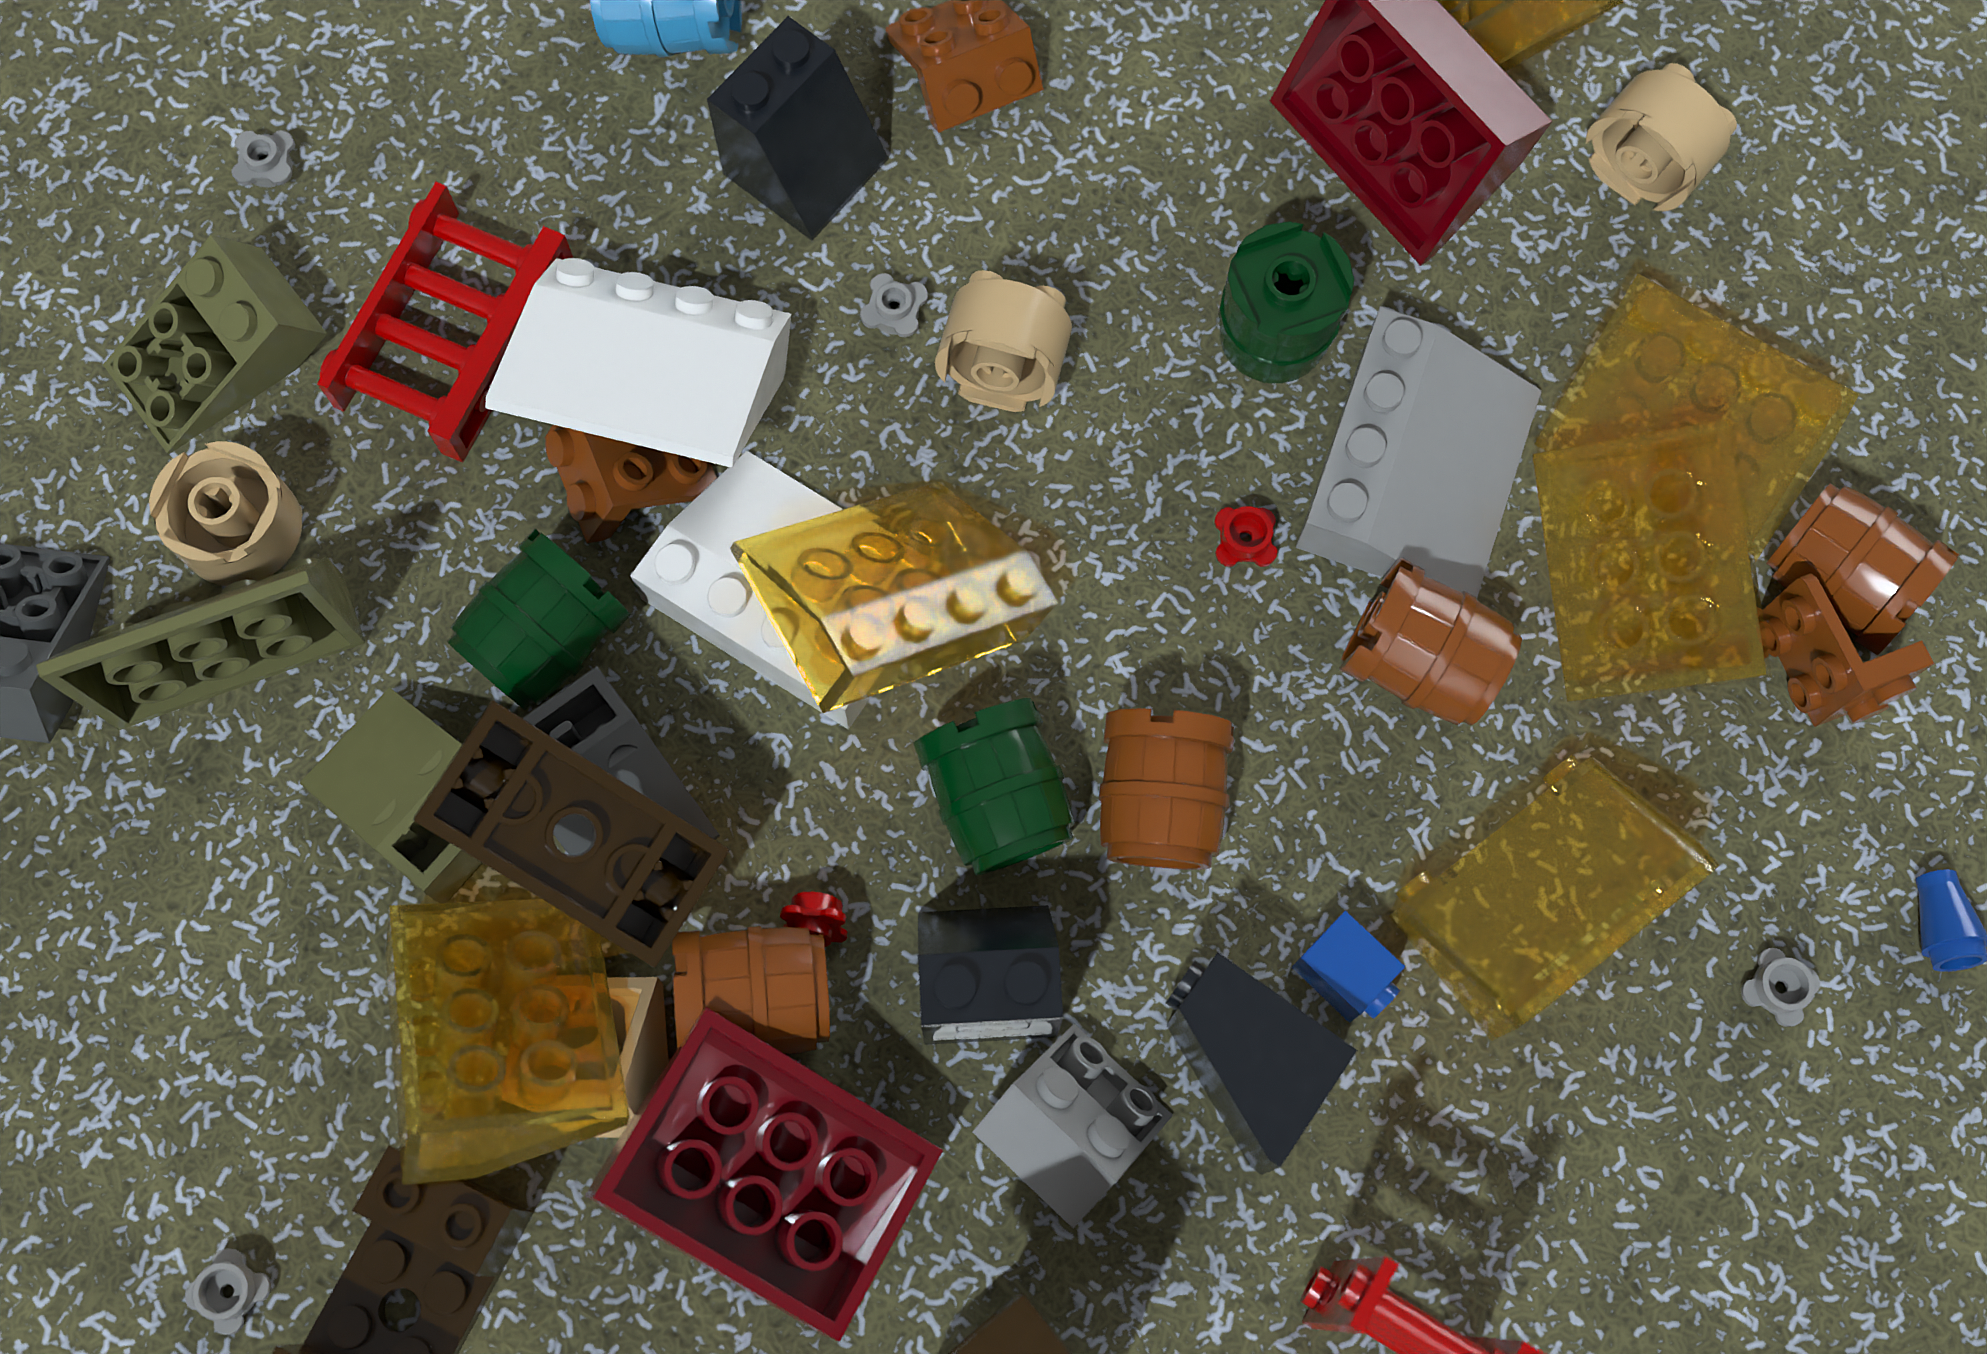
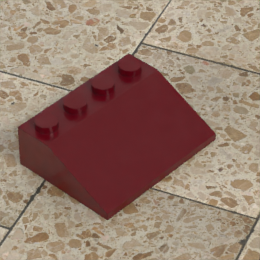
(1408, 114)
(766, 1174)

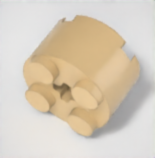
(1660, 137)
(1004, 342)
(226, 513)

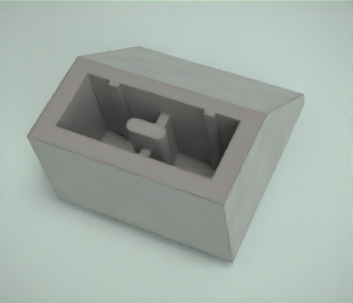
(1072, 1124)

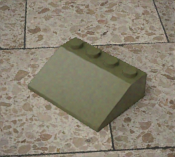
(209, 645)

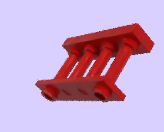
(461, 414)
(1356, 1300)

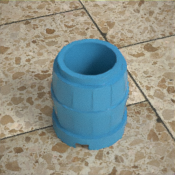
(667, 25)

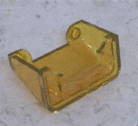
(1549, 894)

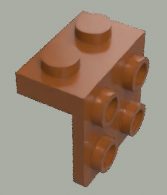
(967, 58)
(613, 476)
(1823, 663)

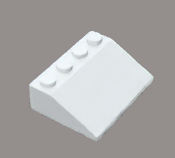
(642, 361)
(701, 585)

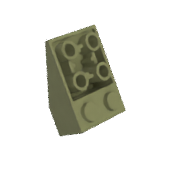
(213, 341)
(378, 783)

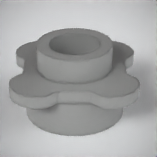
(270, 171)
(894, 321)
(1798, 979)
(207, 1296)

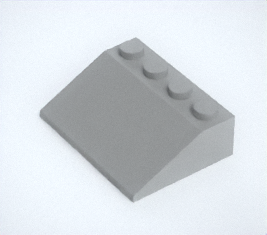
(1420, 456)

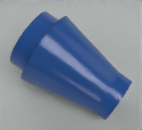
(1949, 923)

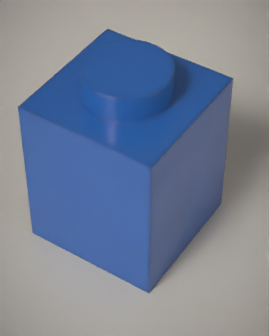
(1350, 969)

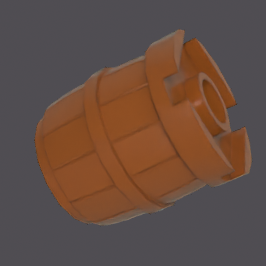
(1866, 562)
(1432, 646)
(1164, 788)
(758, 980)

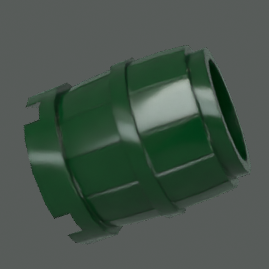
(1283, 302)
(535, 622)
(997, 786)

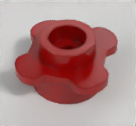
(1248, 519)
(818, 913)

